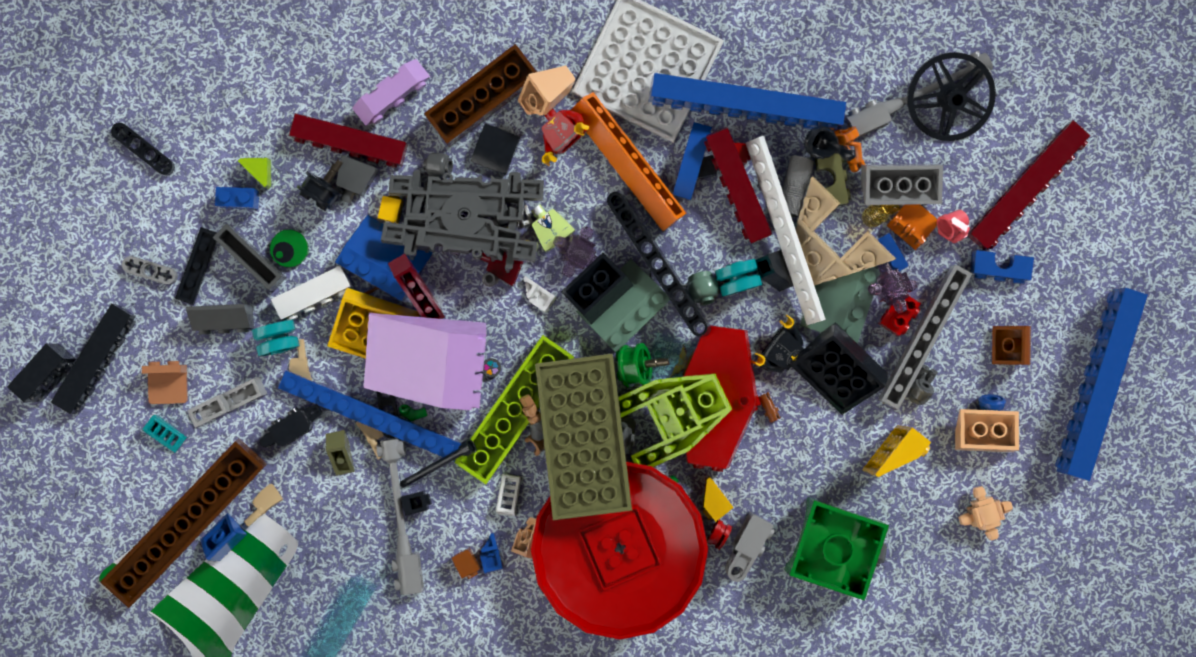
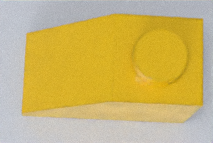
(714, 501)

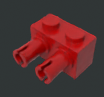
(898, 322)

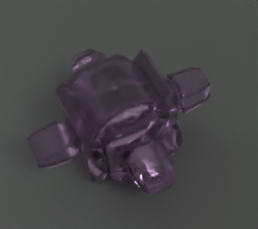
(576, 251)
(892, 287)

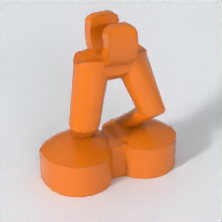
(846, 138)

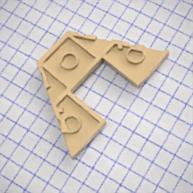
(820, 258)

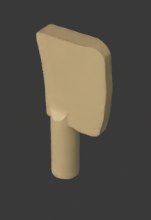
(300, 365)
(371, 435)
(263, 502)

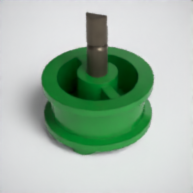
(636, 364)

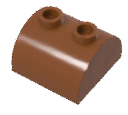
(1011, 345)

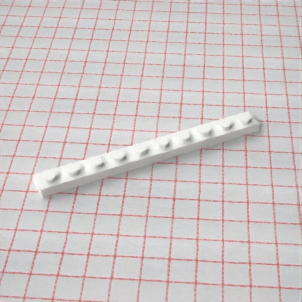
(785, 230)

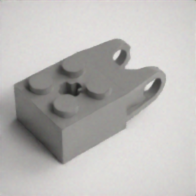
(748, 545)

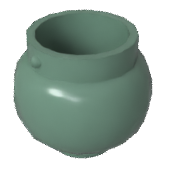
(703, 287)

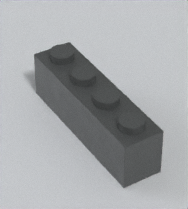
(249, 257)

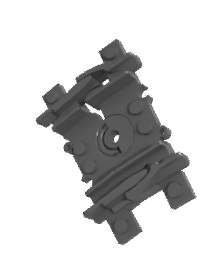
(442, 222)

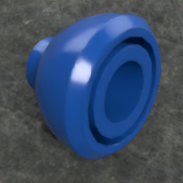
(991, 402)

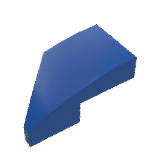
(490, 556)

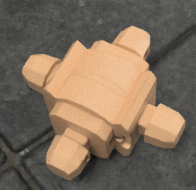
(985, 513)

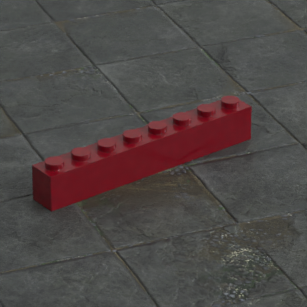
(1028, 185)

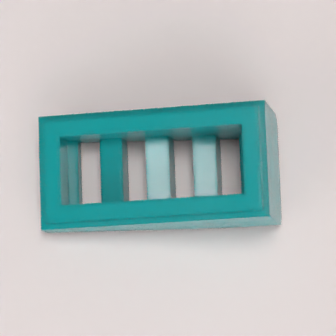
(162, 423)

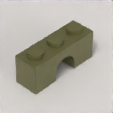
(834, 166)

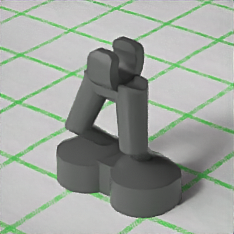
(628, 429)

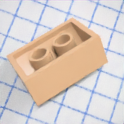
(987, 431)

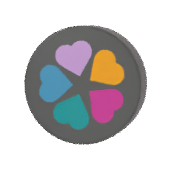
(491, 367)

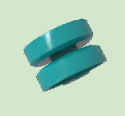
(738, 277)
(275, 337)

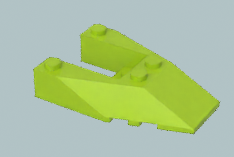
(682, 411)

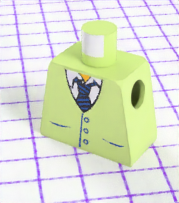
(549, 226)

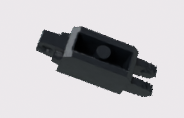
(292, 427)

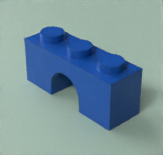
(1018, 270)

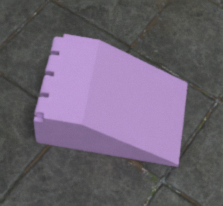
(426, 359)

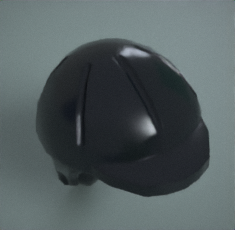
(823, 143)

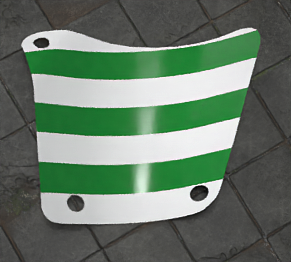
(223, 596)

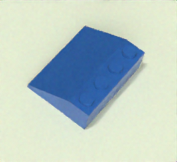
(369, 257)

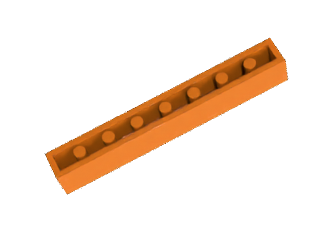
(629, 162)

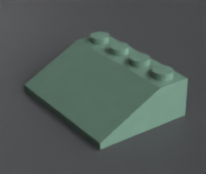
(845, 302)
(631, 310)

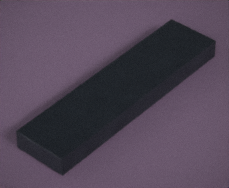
(196, 266)

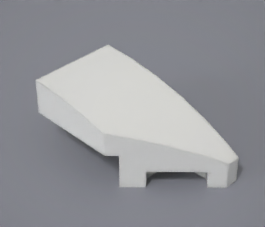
(538, 296)

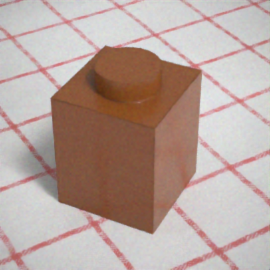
(466, 563)

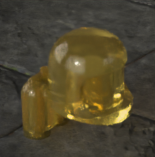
(878, 214)

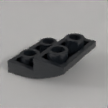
(495, 148)

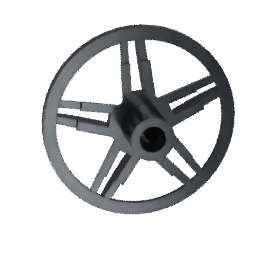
(951, 96)

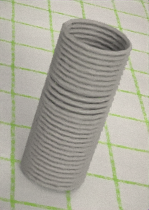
(797, 175)

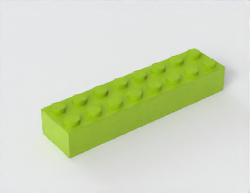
(506, 419)

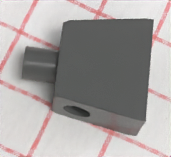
(354, 178)

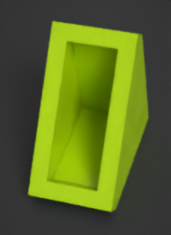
(259, 168)

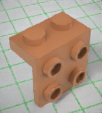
(166, 382)

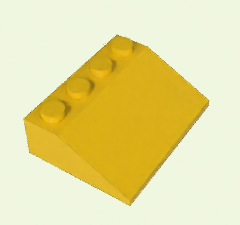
(352, 319)
(898, 449)

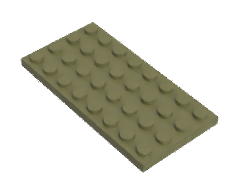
(583, 437)

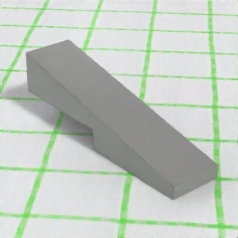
(223, 404)

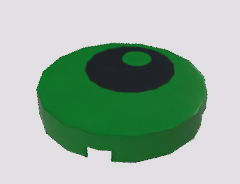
(289, 248)

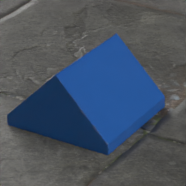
(222, 538)

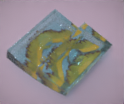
(677, 352)

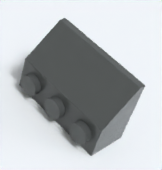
(221, 318)

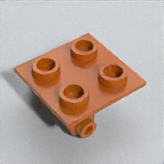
(913, 224)

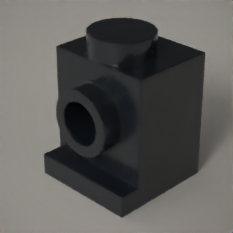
(409, 505)

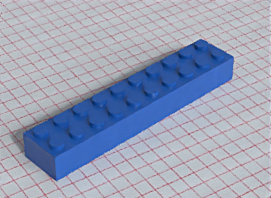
(745, 102)
(1101, 383)

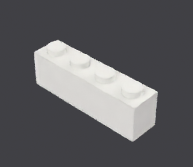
(312, 293)

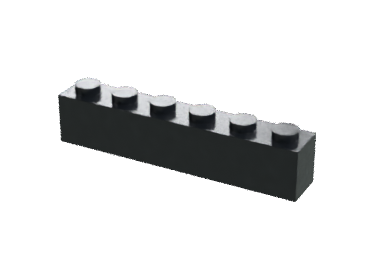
(93, 359)

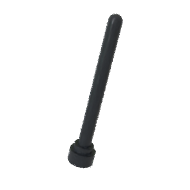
(465, 449)

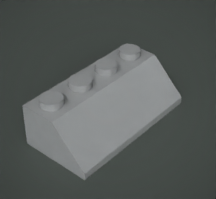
(902, 184)

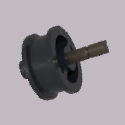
(320, 188)

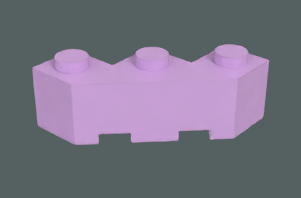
(391, 92)

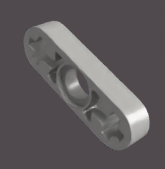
(161, 279)

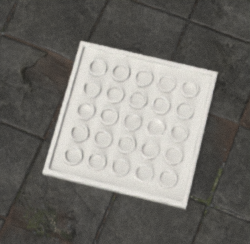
(633, 48)

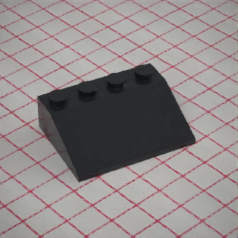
(840, 369)

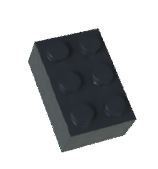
(597, 288)
(42, 373)

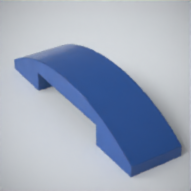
(691, 161)

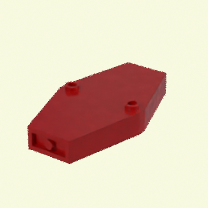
(729, 357)

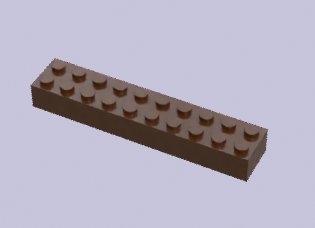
(183, 523)

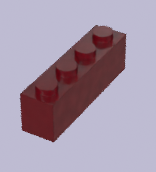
(415, 288)

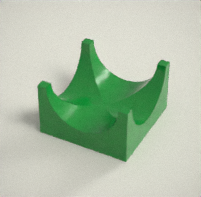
(837, 549)

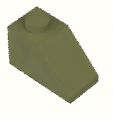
(339, 452)

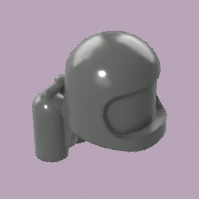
(921, 388)

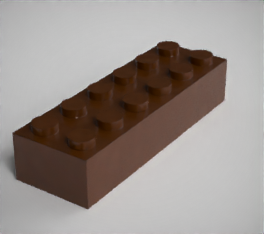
(480, 96)

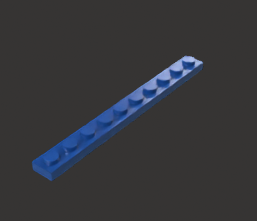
(368, 414)

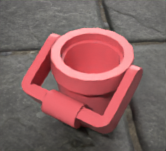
(953, 226)

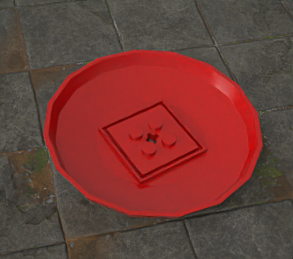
(632, 590)

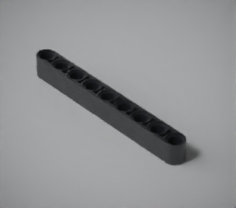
(650, 259)

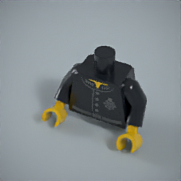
(781, 349)

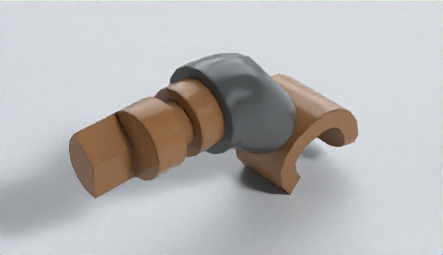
(535, 423)

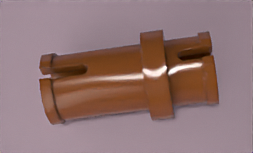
(769, 407)

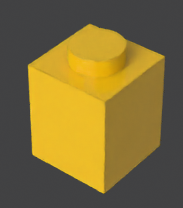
(390, 209)

